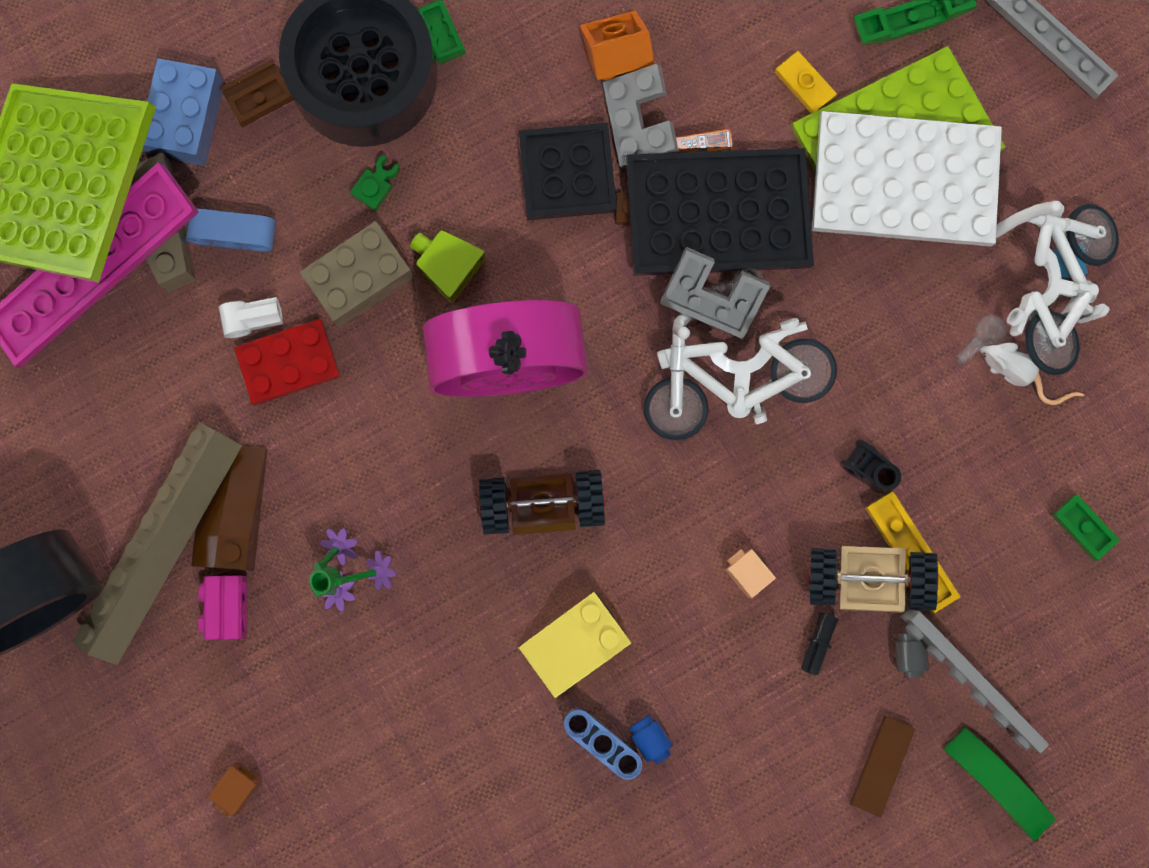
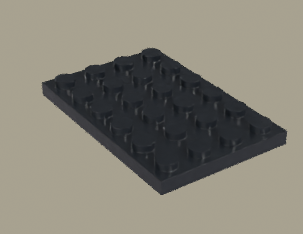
(726, 204)

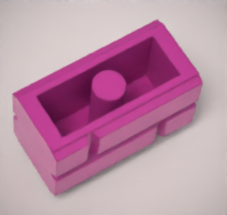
(223, 607)

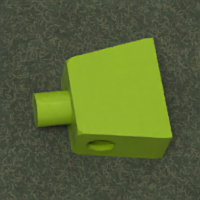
(447, 262)

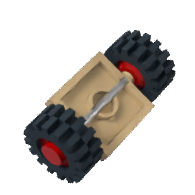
(874, 579)

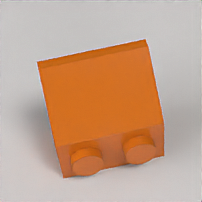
(617, 45)

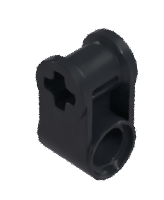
(869, 467)

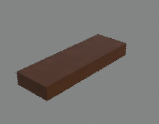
(882, 766)

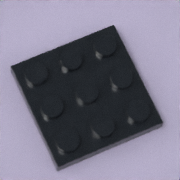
(567, 171)

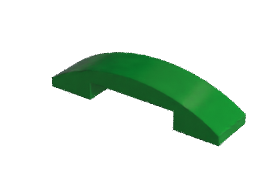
(908, 19)
(1000, 783)

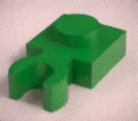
(373, 187)

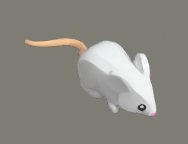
(1018, 369)

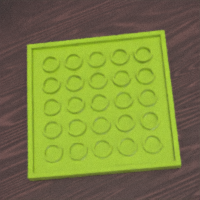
(66, 176)

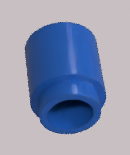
(651, 740)

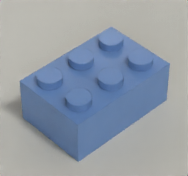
(185, 111)

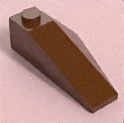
(231, 522)

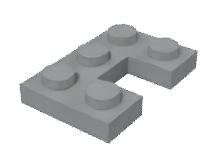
(623, 101)
(731, 313)

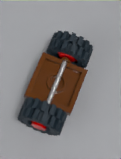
(542, 503)

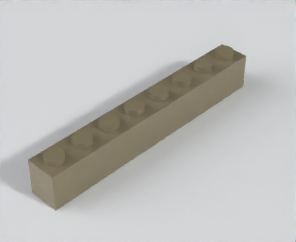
(156, 545)

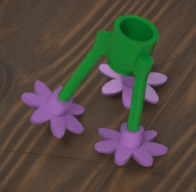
(331, 583)

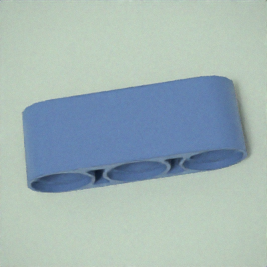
(231, 230)
(610, 757)

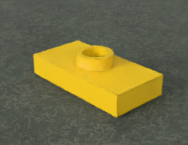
(805, 82)

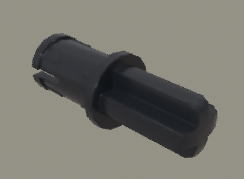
(819, 643)

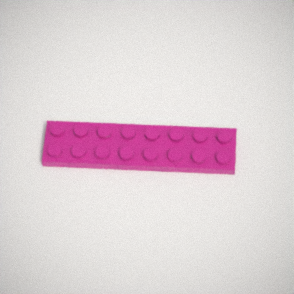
(52, 302)

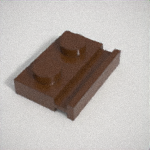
(256, 93)

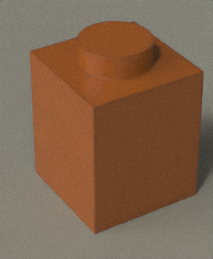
(234, 790)

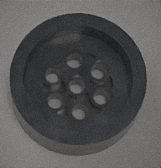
(310, 55)
(41, 586)

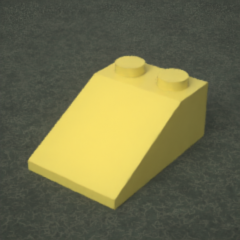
(574, 645)

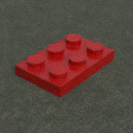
(287, 362)

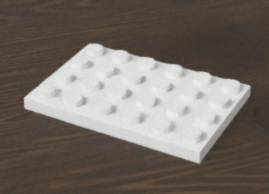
(907, 178)

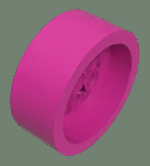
(461, 340)

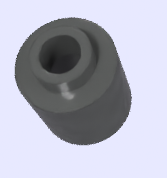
(911, 656)

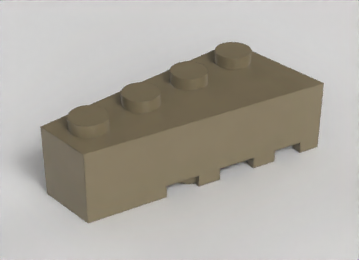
(172, 260)

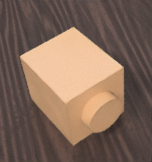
(749, 572)

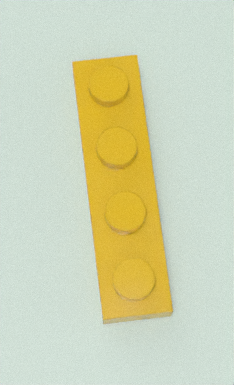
(902, 533)

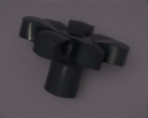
(507, 352)

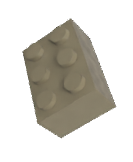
(357, 274)

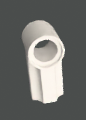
(241, 317)

